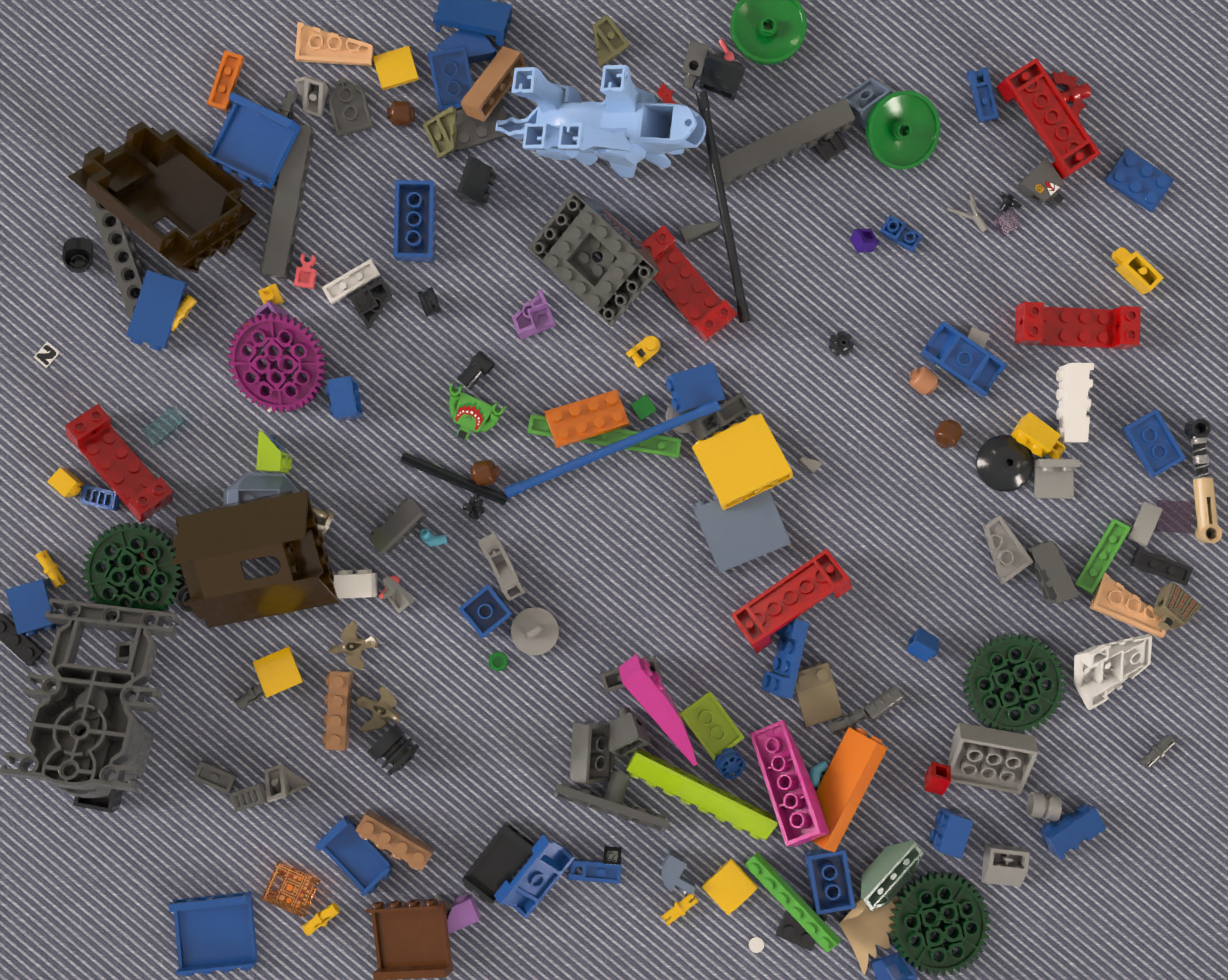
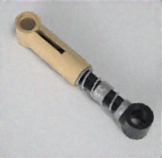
(1203, 484)

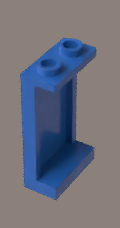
(475, 16)
(156, 310)
(355, 856)

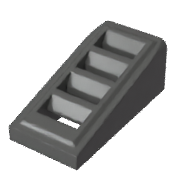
(695, 232)
(247, 798)

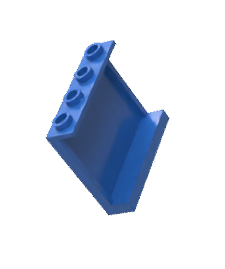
(253, 142)
(215, 933)

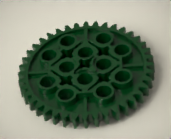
(124, 541)
(1028, 655)
(968, 941)

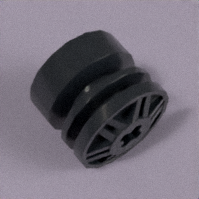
(393, 749)

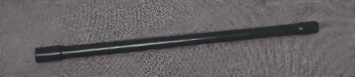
(742, 306)

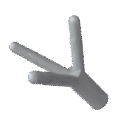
(975, 217)

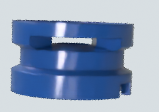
(729, 762)

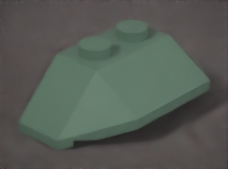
(889, 873)

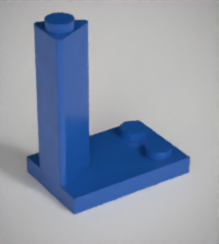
(893, 968)

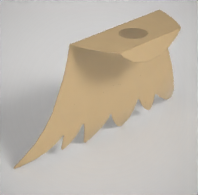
(867, 928)

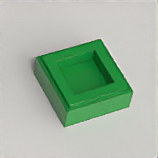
(643, 407)

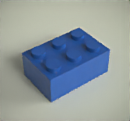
(829, 880)

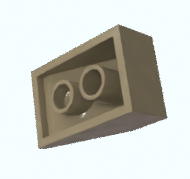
(817, 694)

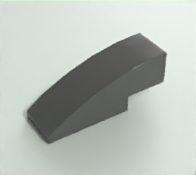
(729, 411)

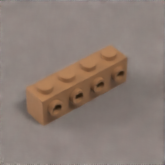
(492, 84)
(338, 710)
(395, 840)

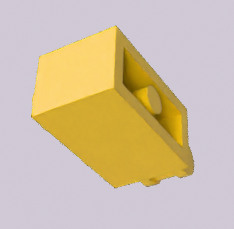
(1136, 270)
(1038, 437)

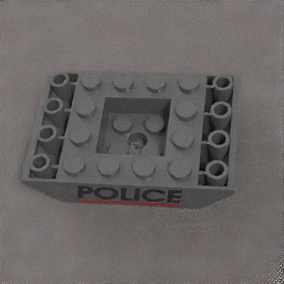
(569, 249)

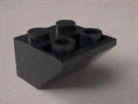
(722, 76)

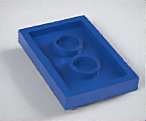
(450, 75)
(1139, 180)
(1153, 443)

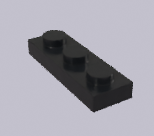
(1161, 566)
(19, 644)

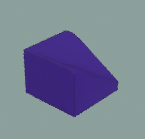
(864, 240)

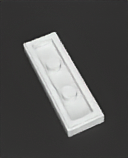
(351, 281)

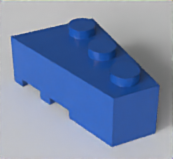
(1071, 830)

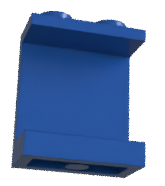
(694, 387)
(29, 606)

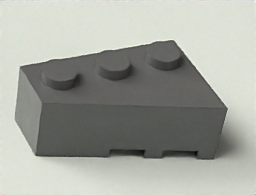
(1051, 573)

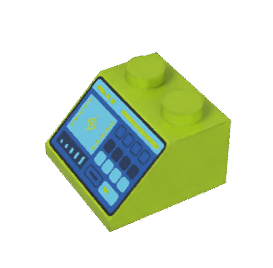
(272, 455)

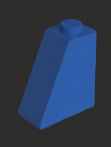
(476, 43)

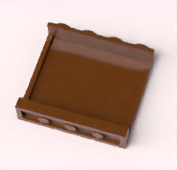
(411, 939)

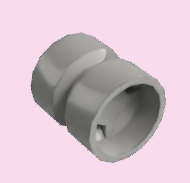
(1041, 806)

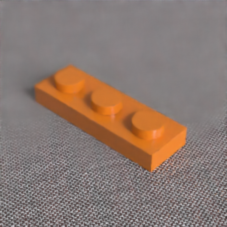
(225, 80)

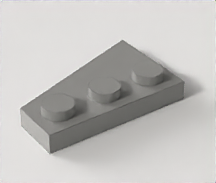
(1005, 549)

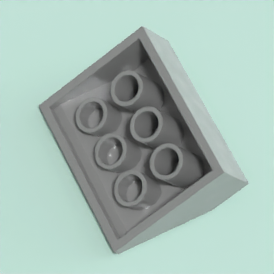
(991, 758)

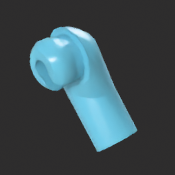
(432, 540)
(815, 773)

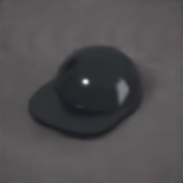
(78, 254)

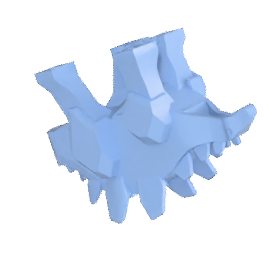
(618, 130)

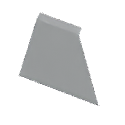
(312, 94)
(282, 782)

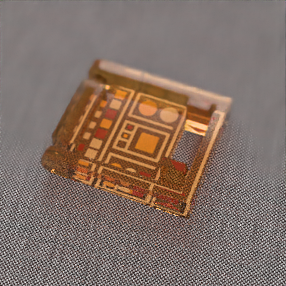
(294, 891)

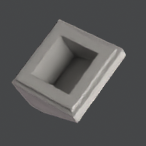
(809, 464)

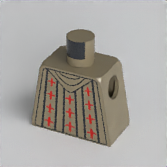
(1174, 607)

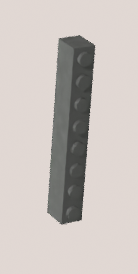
(785, 142)
(287, 207)

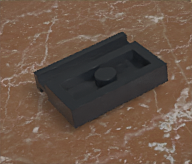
(832, 147)

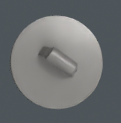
(534, 631)

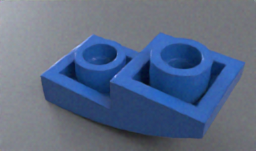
(901, 234)

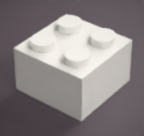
(356, 585)

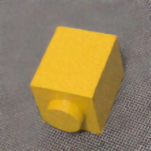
(65, 482)

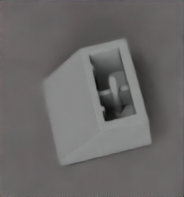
(1004, 865)

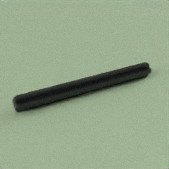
(453, 478)

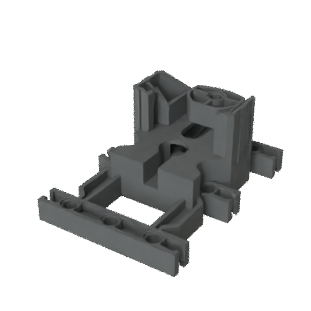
(86, 728)

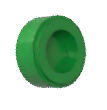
(498, 661)

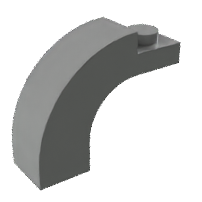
(502, 566)

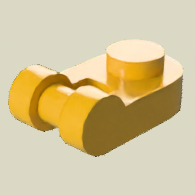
(649, 345)

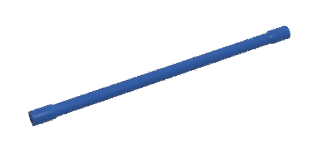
(521, 486)

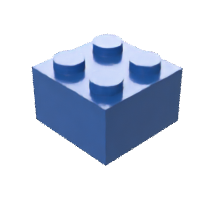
(344, 398)
(485, 610)
(951, 832)

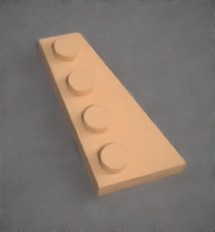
(325, 47)
(1120, 604)

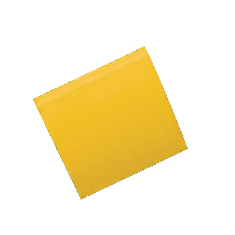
(395, 68)
(277, 672)
(729, 886)

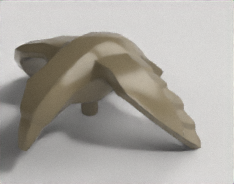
(353, 645)
(381, 710)

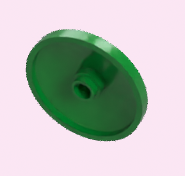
(768, 29)
(903, 130)

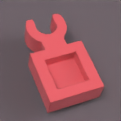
(305, 275)

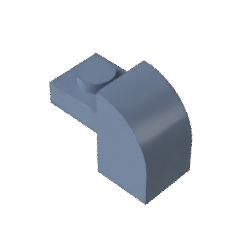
(671, 874)

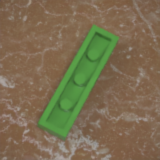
(1102, 556)

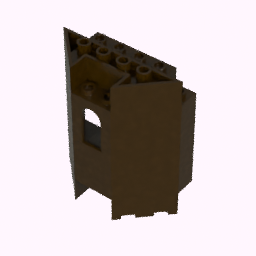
(171, 179)
(222, 536)

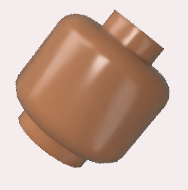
(923, 380)

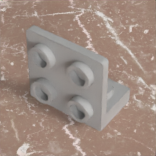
(1054, 478)

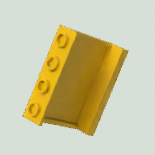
(742, 461)

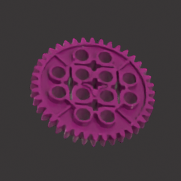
(273, 329)

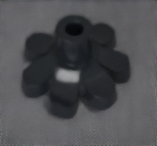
(1008, 202)
(837, 343)
(474, 507)

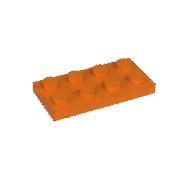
(586, 418)

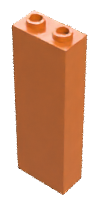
(847, 783)

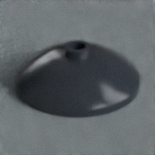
(993, 468)

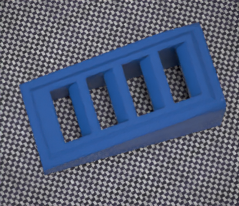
(114, 500)

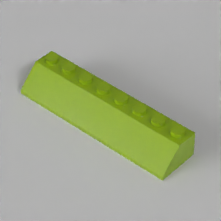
(702, 794)

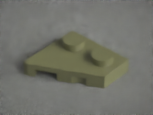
(608, 40)
(443, 132)

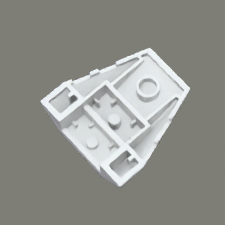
(1108, 666)

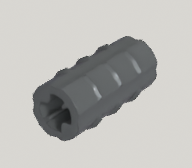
(884, 703)

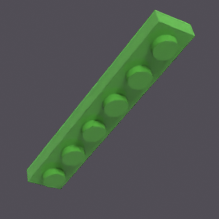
(792, 902)

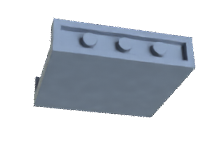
(742, 530)

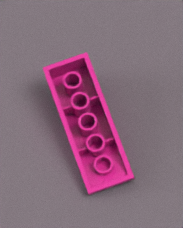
(655, 699)
(789, 785)

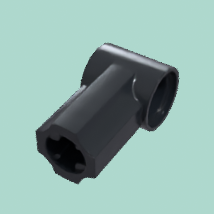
(479, 366)

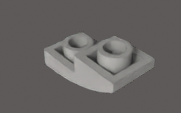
(1145, 523)

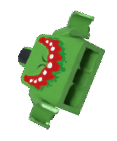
(472, 413)

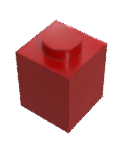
(937, 778)

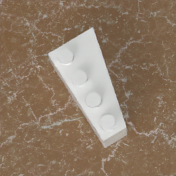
(1074, 402)

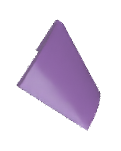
(533, 317)

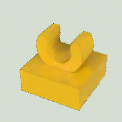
(271, 293)

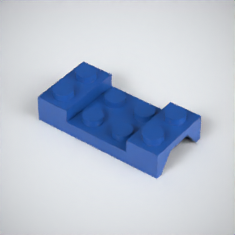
(963, 359)
(787, 660)
(536, 876)

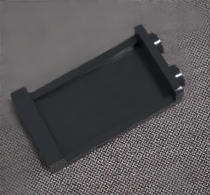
(498, 862)

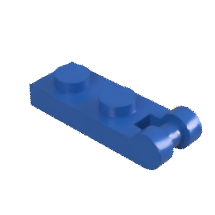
(983, 95)
(594, 871)

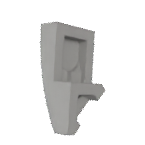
(396, 595)

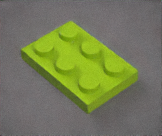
(711, 724)

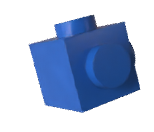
(923, 645)

